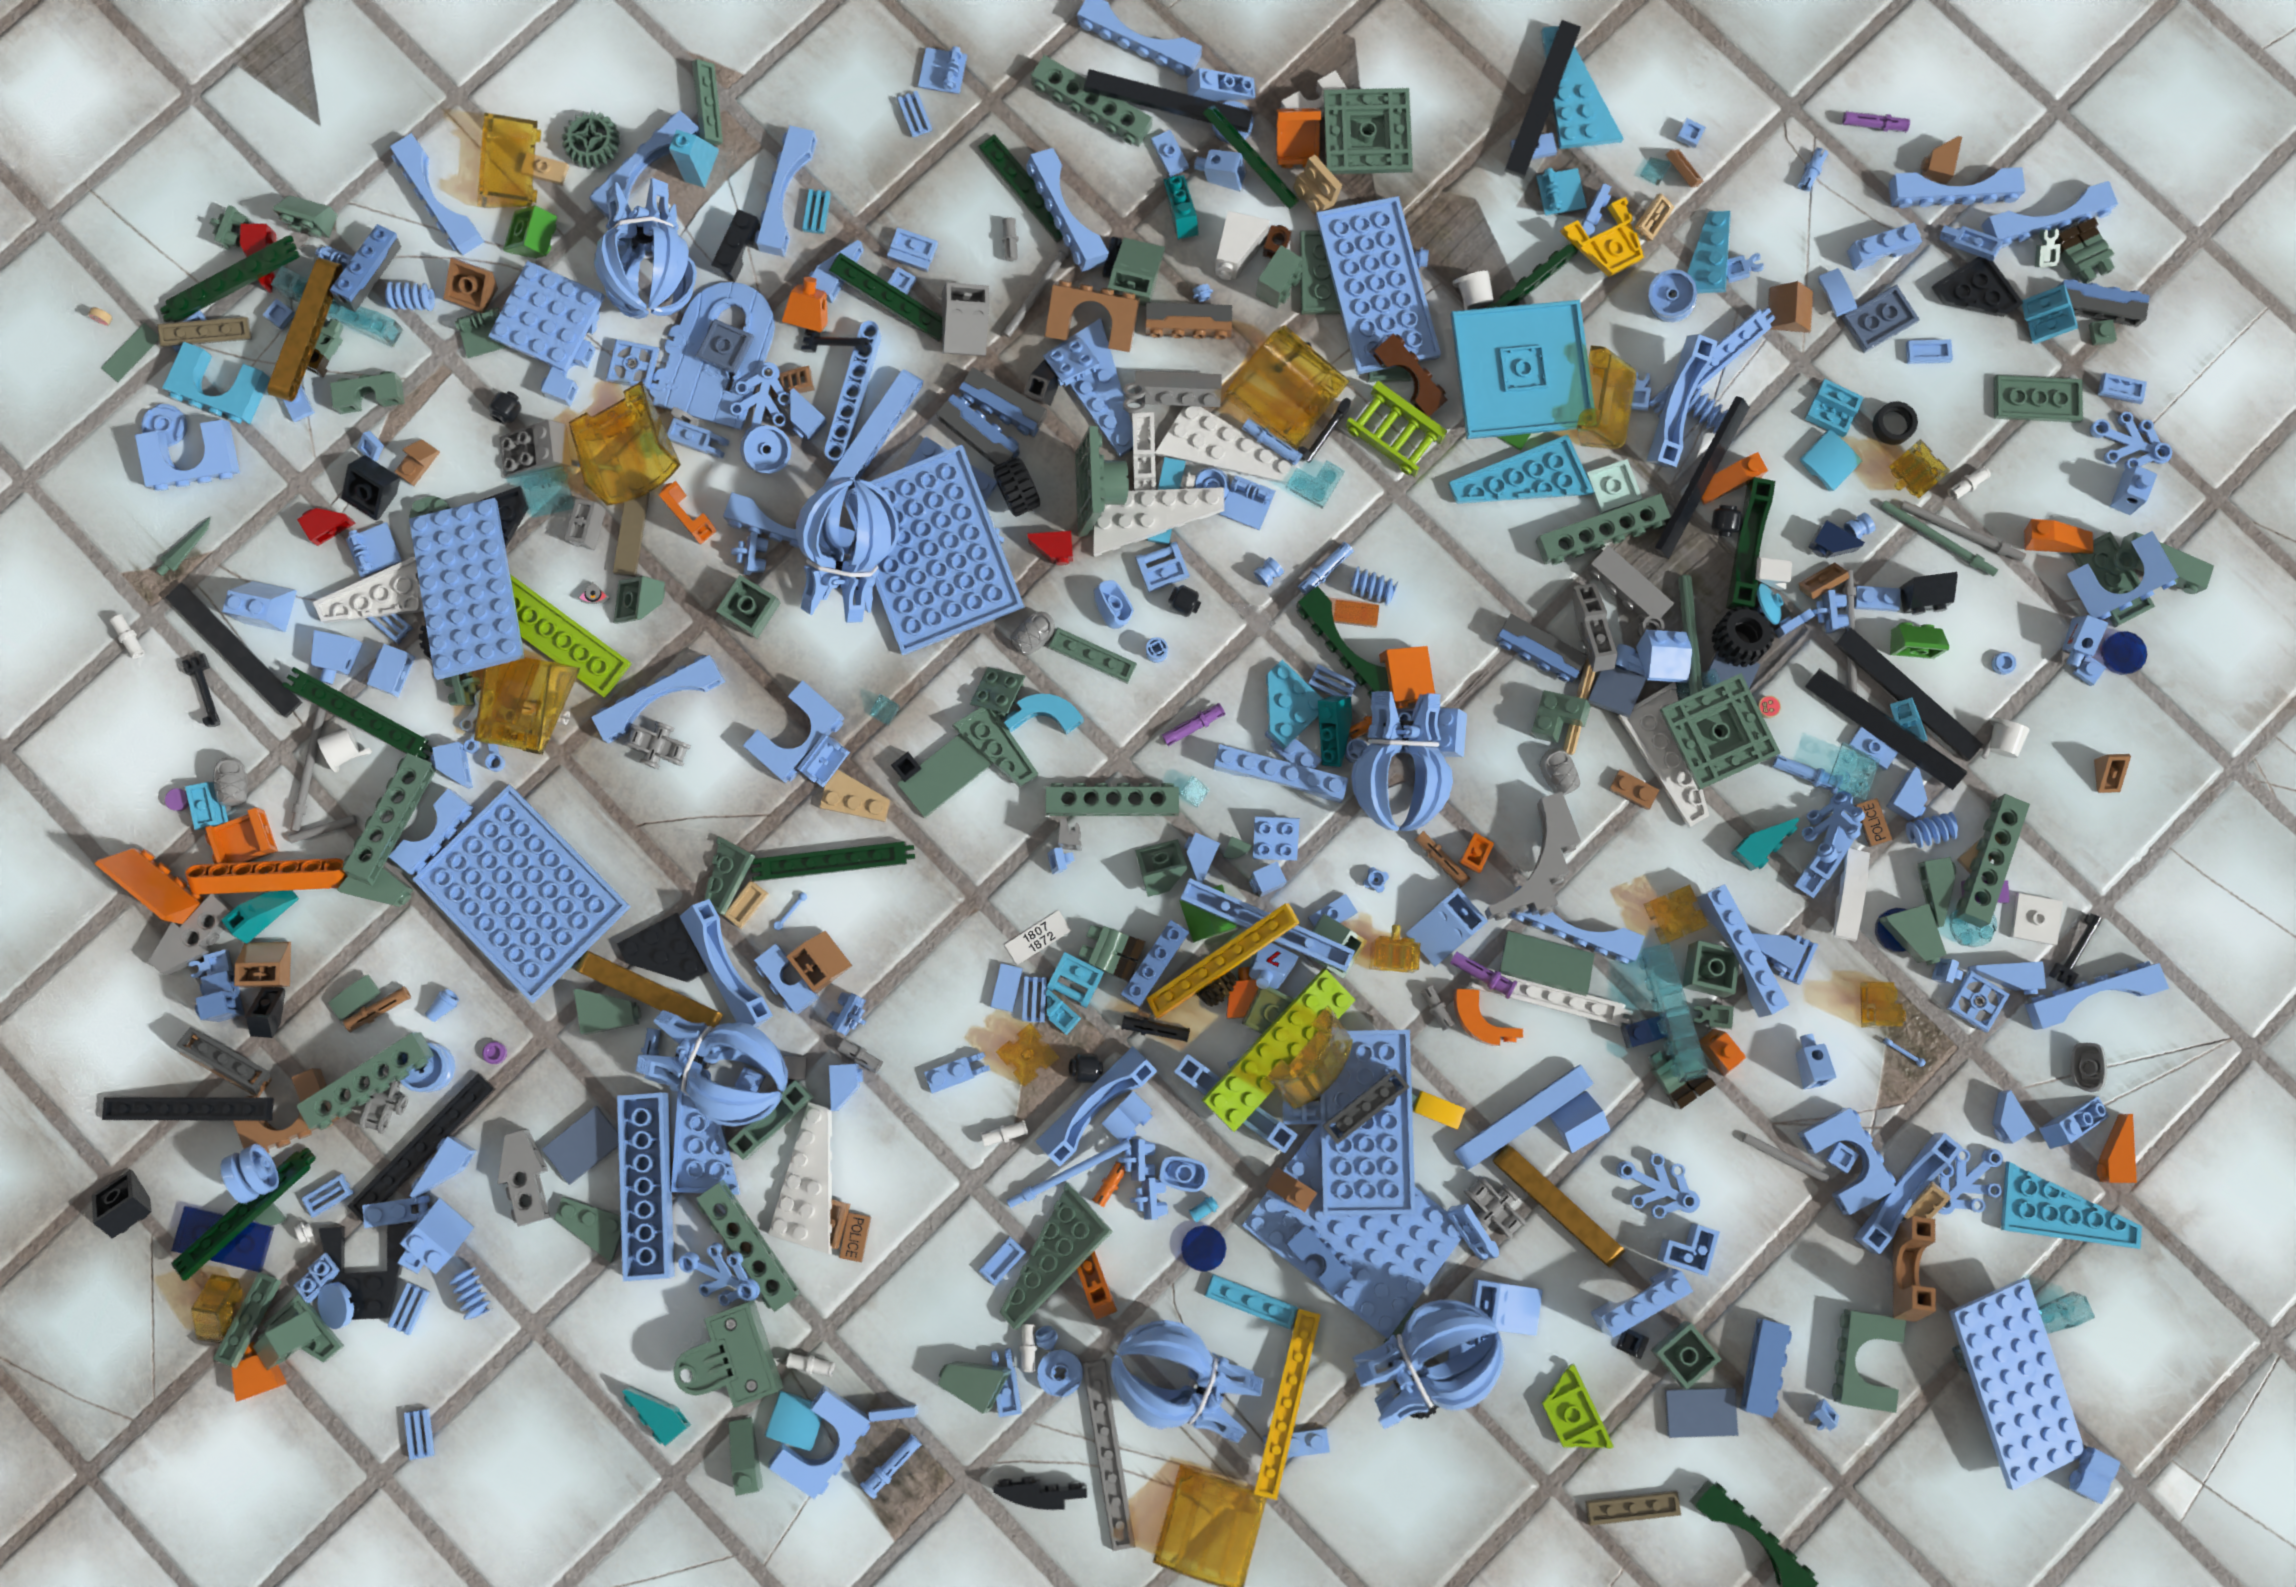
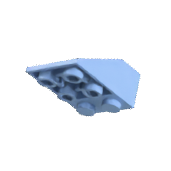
(1451, 730)
(1447, 927)
(1508, 1305)

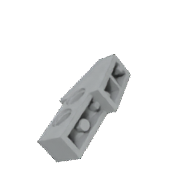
(1594, 627)
(177, 945)
(523, 1156)

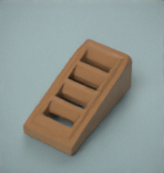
(795, 373)

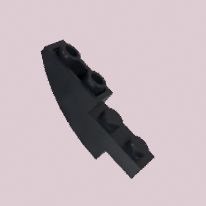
(1029, 1493)

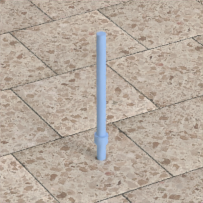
(1029, 1193)

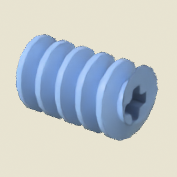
(409, 298)
(1707, 410)
(1373, 586)
(1932, 828)
(469, 1294)

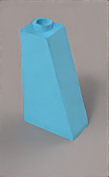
(693, 157)

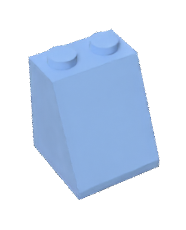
(260, 605)
(437, 1235)

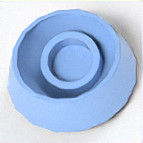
(1212, 479)

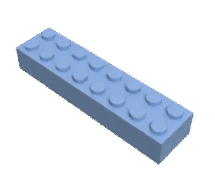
(645, 1186)

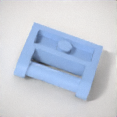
(1164, 573)

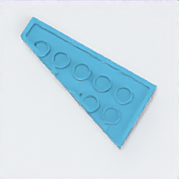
(1578, 106)
(1536, 473)
(2052, 1211)

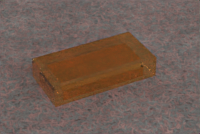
(1356, 613)

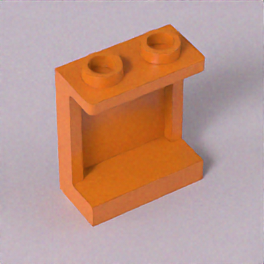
(1297, 136)
(701, 527)
(1408, 674)
(241, 838)

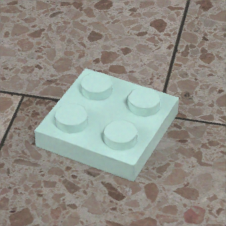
(1614, 486)

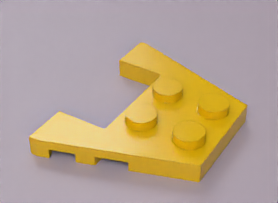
(1613, 248)

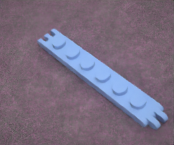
(1727, 350)

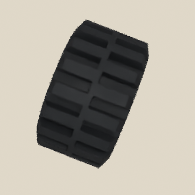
(1016, 486)
(1750, 624)

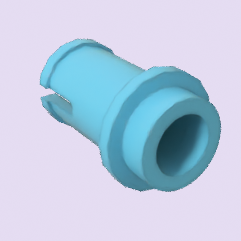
(1204, 1208)

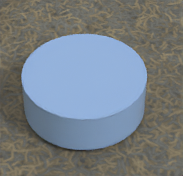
(2003, 663)

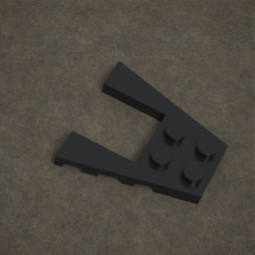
(370, 1291)

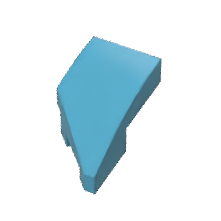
(1060, 1013)

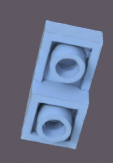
(1838, 292)
(319, 1274)

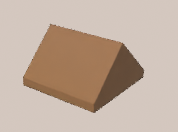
(469, 285)
(1791, 307)

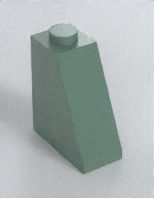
(386, 889)
(1916, 933)
(603, 1012)
(974, 1383)

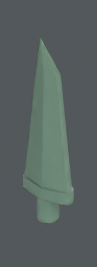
(178, 553)

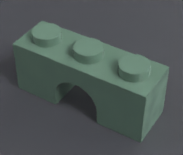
(349, 392)

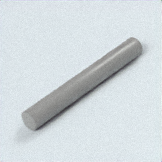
(321, 829)

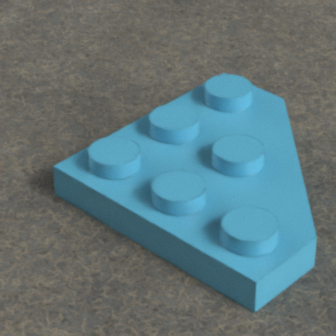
(1290, 704)

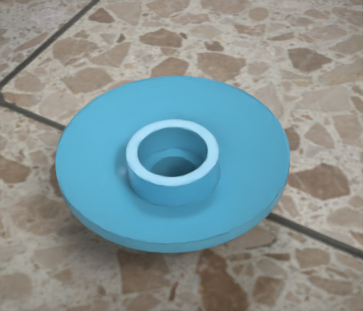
(1770, 603)

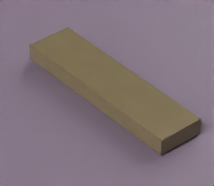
(204, 331)
(631, 536)
(1633, 1507)

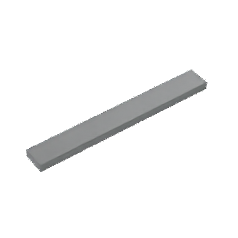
(1108, 1455)

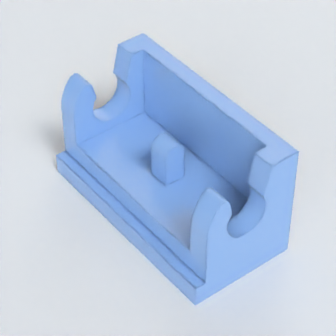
(823, 760)

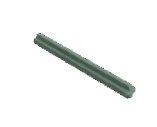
(1690, 628)

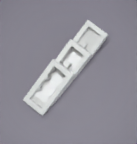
(1144, 451)
(1851, 895)

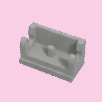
(585, 523)
(1069, 840)

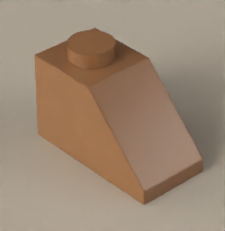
(1942, 161)
(1291, 1189)

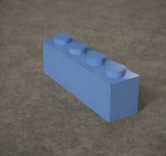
(1765, 1368)

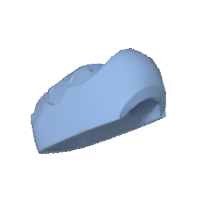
(1113, 604)
(1183, 1173)

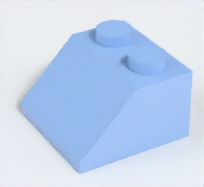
(1665, 655)

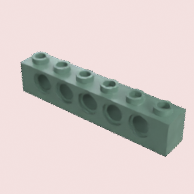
(1068, 80)
(1653, 507)
(1123, 807)
(2015, 813)
(368, 870)
(314, 1108)
(748, 1232)

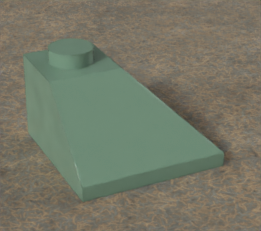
(637, 598)
(1161, 866)

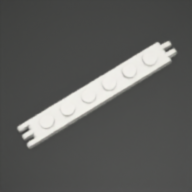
(1564, 1001)

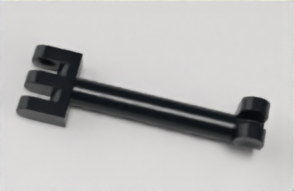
(815, 340)
(1340, 413)
(197, 669)
(2066, 970)

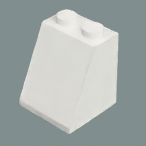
(1240, 242)

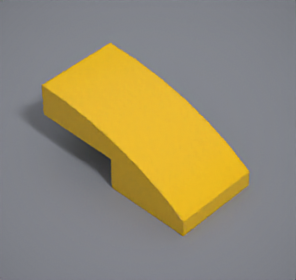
(1439, 1110)

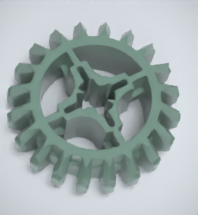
(599, 148)

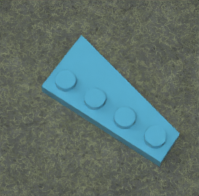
(1710, 257)

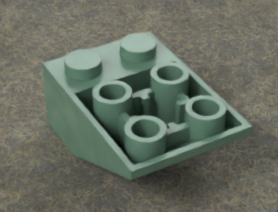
(1136, 269)

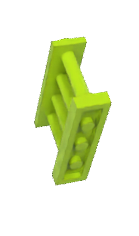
(1398, 408)

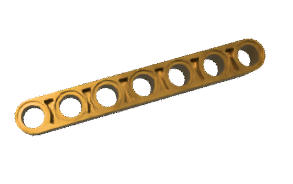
(304, 330)
(646, 990)
(1558, 1206)

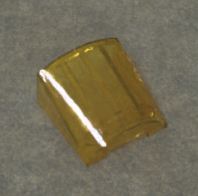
(1286, 386)
(624, 448)
(523, 702)
(1315, 1065)
(1209, 1528)

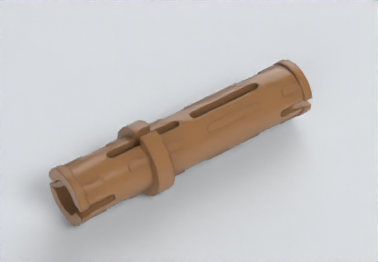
(1460, 878)
(368, 1014)

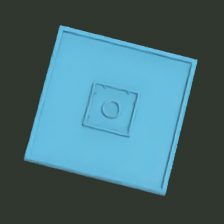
(1522, 368)

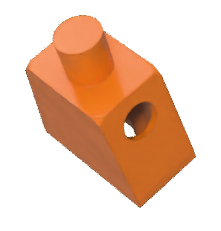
(807, 306)
(1242, 995)
(1721, 1051)
(253, 1378)

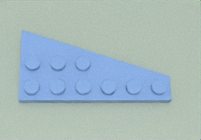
(1102, 391)
(699, 1151)

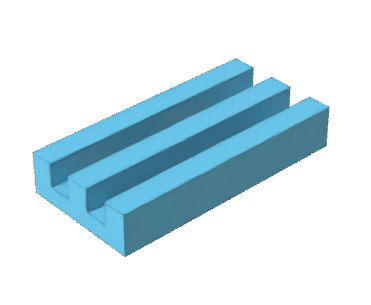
(818, 194)

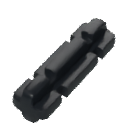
(1114, 247)

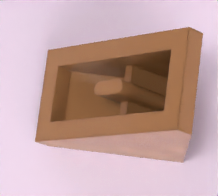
(2110, 772)

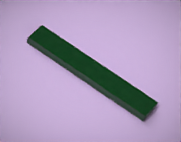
(1251, 156)
(1019, 182)
(887, 296)

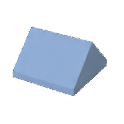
(1580, 1121)

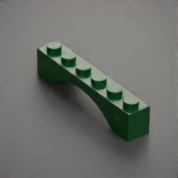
(1753, 520)
(1318, 611)
(1719, 1508)

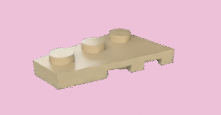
(853, 798)

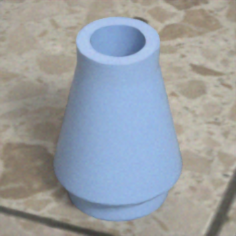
(443, 1003)

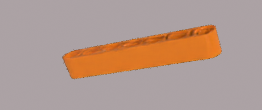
(265, 876)

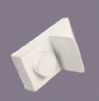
(1774, 572)

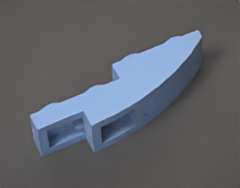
(1817, 871)

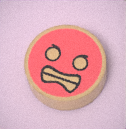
(100, 316)
(1769, 706)

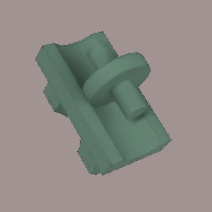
(226, 227)
(464, 689)

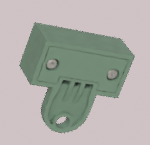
(733, 1358)

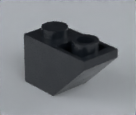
(1042, 384)

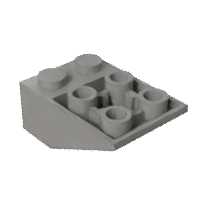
(965, 318)
(535, 449)

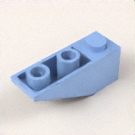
(1220, 85)
(1780, 951)
(2074, 1123)
(449, 1161)

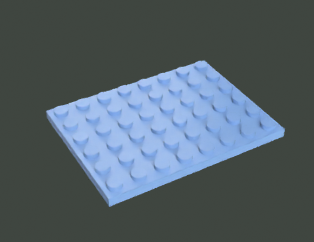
(947, 558)
(521, 893)
(1388, 1253)

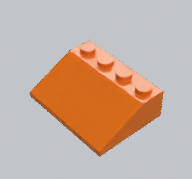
(152, 884)

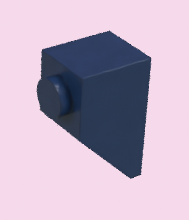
(1833, 541)
(1641, 1032)

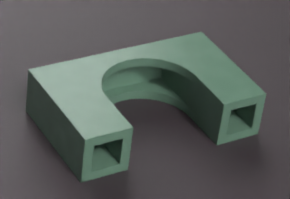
(1849, 1386)

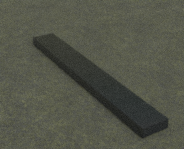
(1163, 99)
(1542, 99)
(1702, 477)
(233, 649)
(1903, 688)
(1886, 729)
(188, 1108)
(423, 1144)

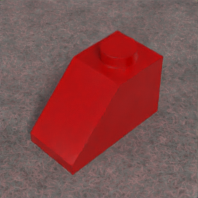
(323, 524)
(1053, 546)

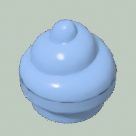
(1046, 1337)

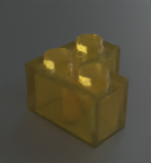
(1879, 1006)
(214, 1308)

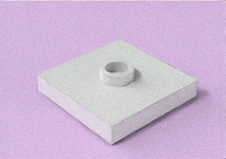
(2036, 919)

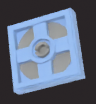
(632, 363)
(1978, 1001)

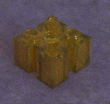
(1918, 470)
(1675, 914)
(1394, 954)
(1027, 1055)

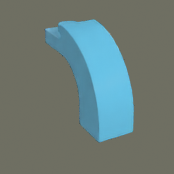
(1045, 705)

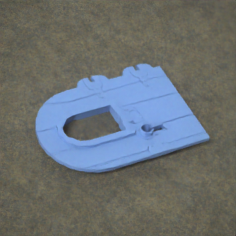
(700, 386)

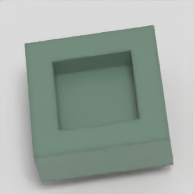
(2102, 332)

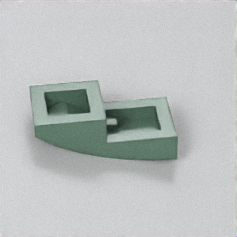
(354, 997)

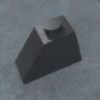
(266, 1012)

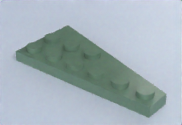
(1060, 1249)

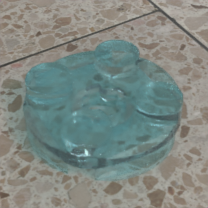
(1966, 936)

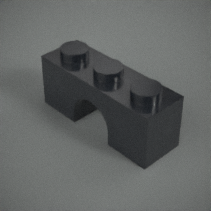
(729, 256)

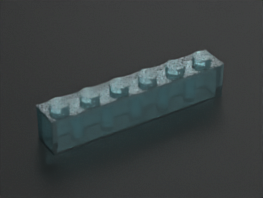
(1673, 1013)

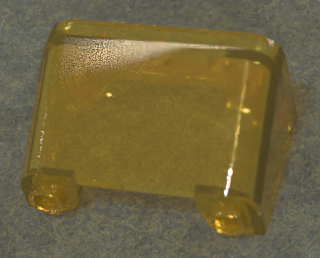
(507, 162)
(1609, 423)

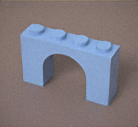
(218, 459)
(2157, 573)
(823, 719)
(1873, 1179)
(1666, 1289)
(813, 1474)

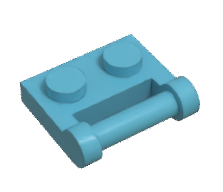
(1078, 972)

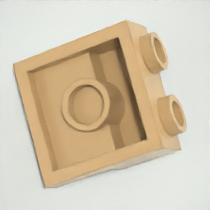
(1317, 186)

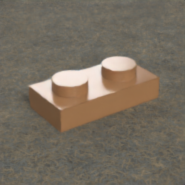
(1823, 580)
(1634, 789)
(838, 1218)

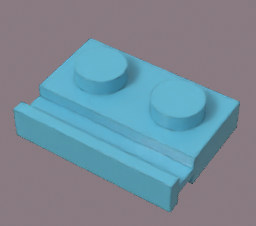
(204, 806)

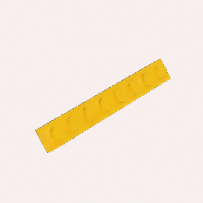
(1223, 960)
(1287, 1404)

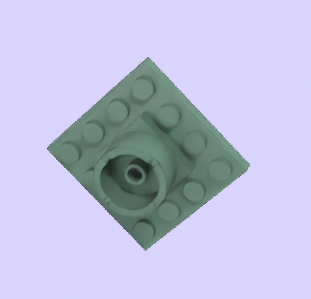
(1368, 131)
(1097, 481)
(1736, 719)

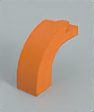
(1470, 1018)

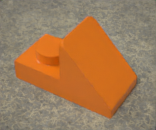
(1476, 853)

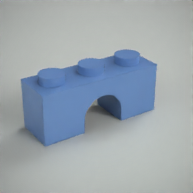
(1335, 1273)

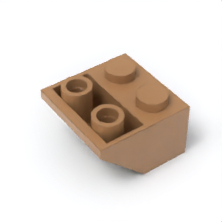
(819, 961)
(263, 965)

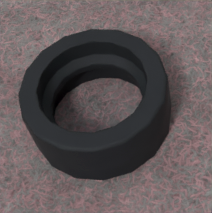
(1904, 410)

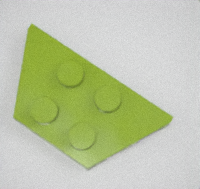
(1574, 1413)

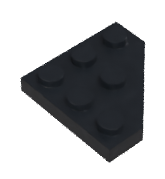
(1978, 288)
(512, 509)
(664, 950)

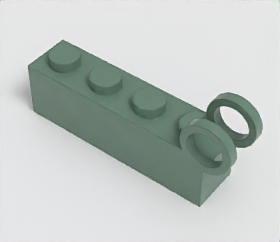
(2192, 572)

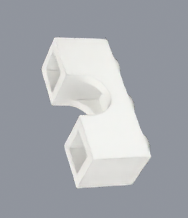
(1329, 82)

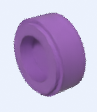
(176, 800)
(494, 1053)

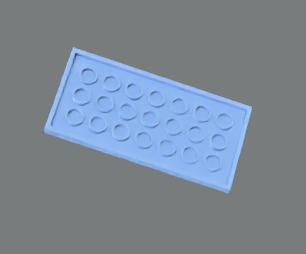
(1376, 280)
(466, 589)
(1375, 1164)
(2017, 1383)

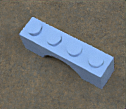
(451, 812)

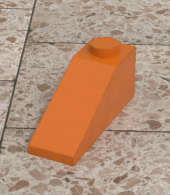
(1734, 477)
(2057, 537)
(2117, 1158)
(1096, 1287)

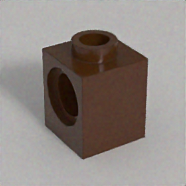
(1276, 232)

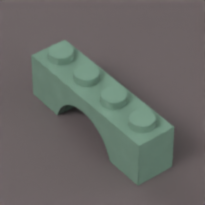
(759, 1132)

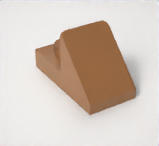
(418, 459)

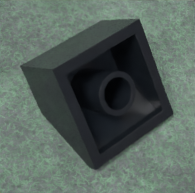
(369, 486)
(1929, 593)
(120, 1205)

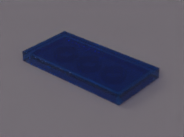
(245, 1251)

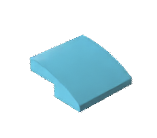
(2049, 314)
(1834, 408)
(1830, 460)
(793, 1421)

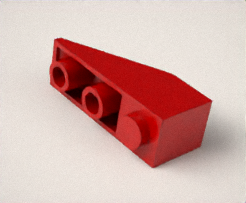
(254, 238)

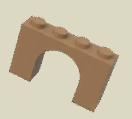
(1121, 308)
(267, 1136)
(1910, 1299)

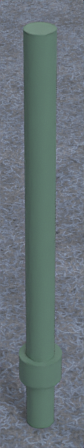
(1975, 560)

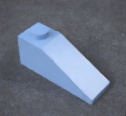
(827, 281)
(2016, 976)

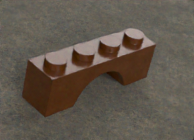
(1426, 395)

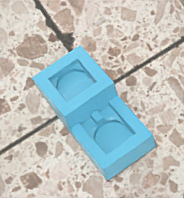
(1907, 715)

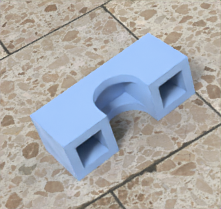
(1894, 242)
(558, 386)
(772, 964)

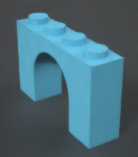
(238, 403)

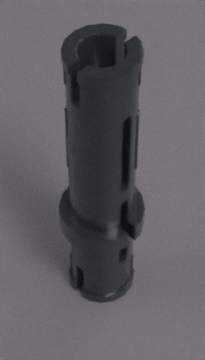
(1155, 1028)

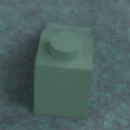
(1937, 884)
(744, 1457)

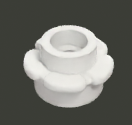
(1188, 481)
(303, 1232)

